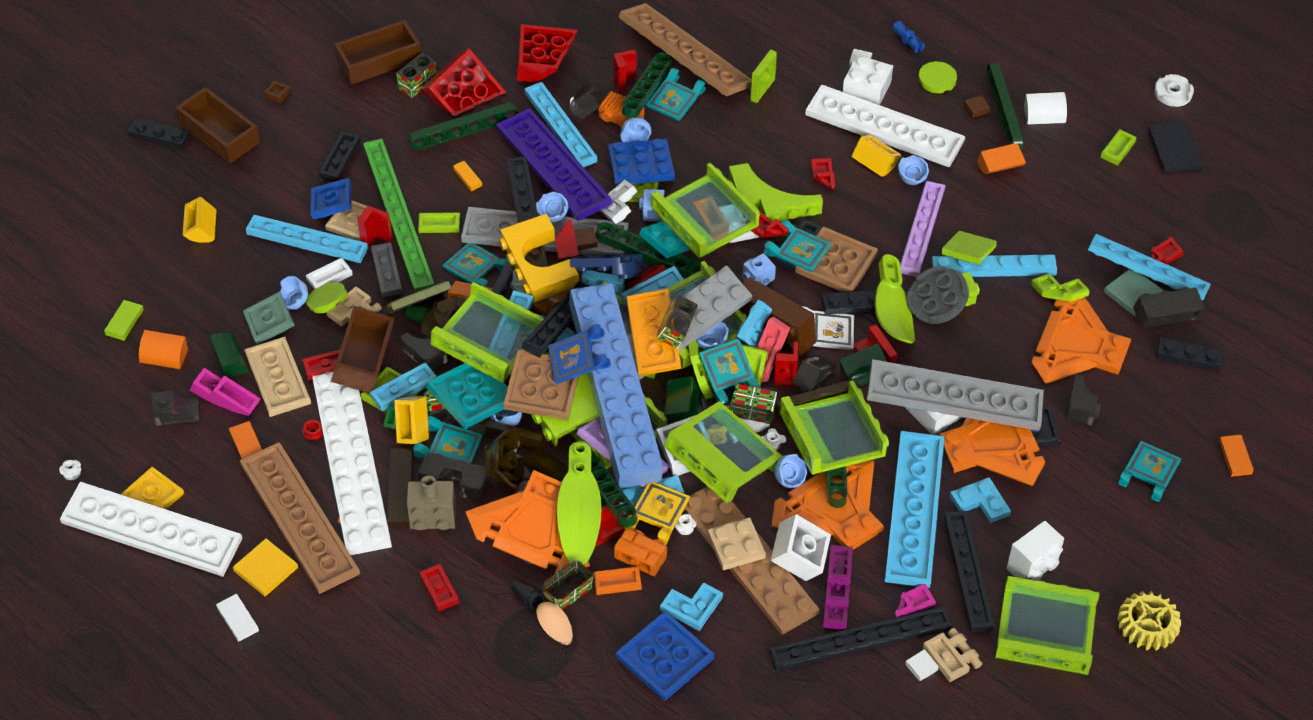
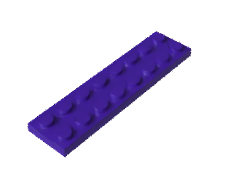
(554, 163)

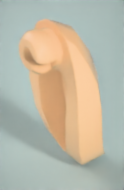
(554, 622)

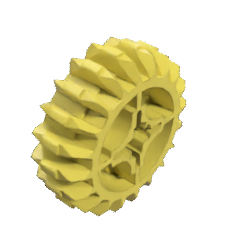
(1147, 627)

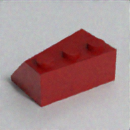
(541, 51)
(462, 84)

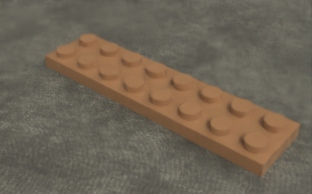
(686, 49)
(299, 518)
(765, 581)

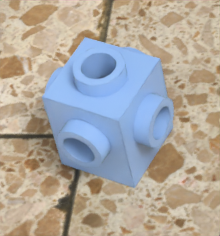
(645, 205)
(759, 269)

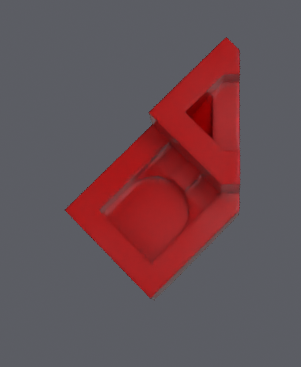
(823, 172)
(768, 228)
(566, 242)
(1167, 251)

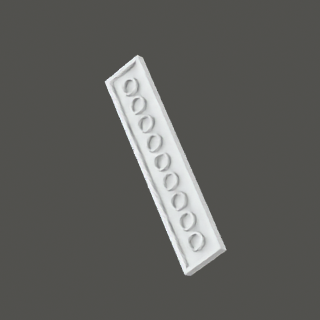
(351, 466)

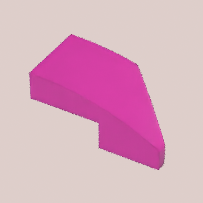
(915, 601)

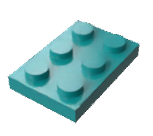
(663, 239)

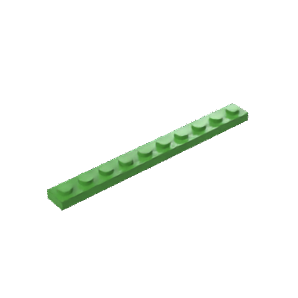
(399, 216)

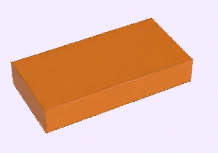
(245, 439)
(1236, 455)
(617, 580)

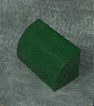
(228, 354)
(859, 364)
(681, 399)

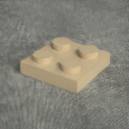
(736, 544)

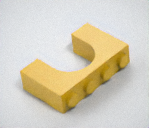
(537, 281)

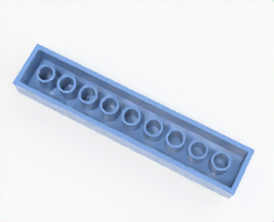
(617, 389)

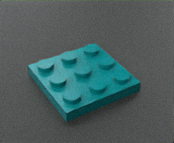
(468, 394)

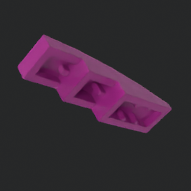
(838, 587)

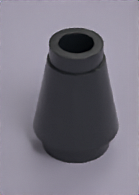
(527, 594)

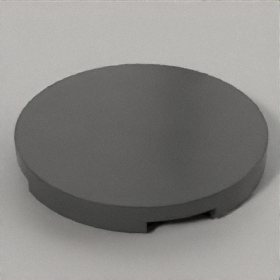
(938, 295)

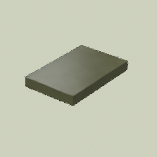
(417, 297)

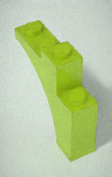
(771, 201)

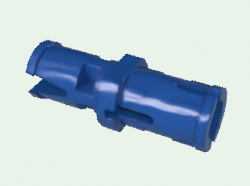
(908, 36)

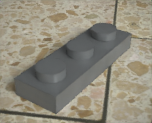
(386, 270)

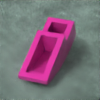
(224, 393)

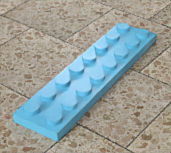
(914, 509)

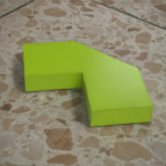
(1050, 288)
(701, 375)

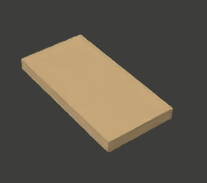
(277, 376)

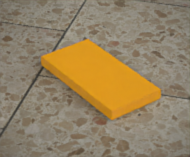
(646, 316)

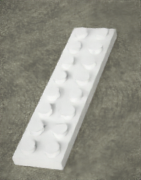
(885, 125)
(151, 528)

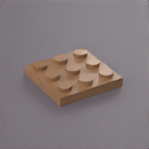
(843, 262)
(534, 388)

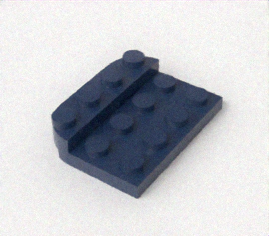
(621, 264)

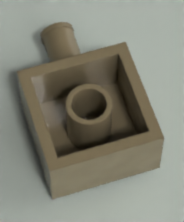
(431, 504)

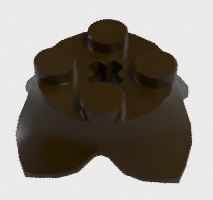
(441, 313)
(504, 463)

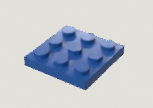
(641, 161)
(665, 655)

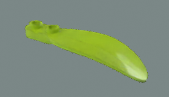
(891, 301)
(579, 506)

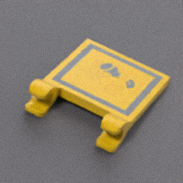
(661, 508)

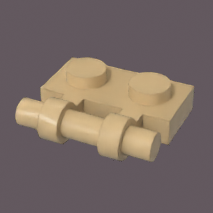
(355, 297)
(947, 657)

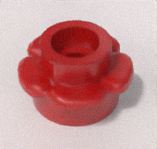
(312, 425)

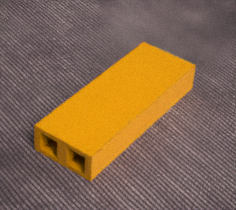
(467, 175)

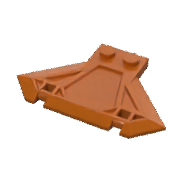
(1077, 343)
(994, 448)
(525, 523)
(849, 524)

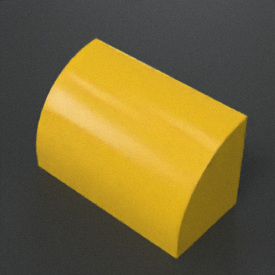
(876, 155)
(199, 221)
(411, 419)

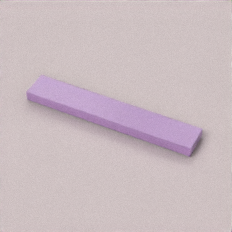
(922, 228)

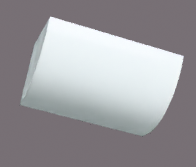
(1045, 108)

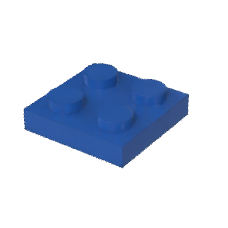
(331, 198)

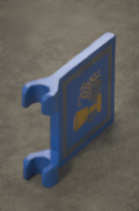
(575, 355)

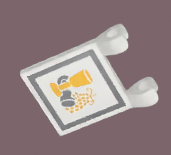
(834, 330)

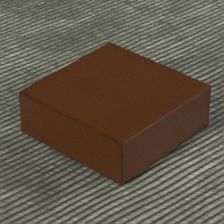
(277, 92)
(977, 106)
(586, 238)

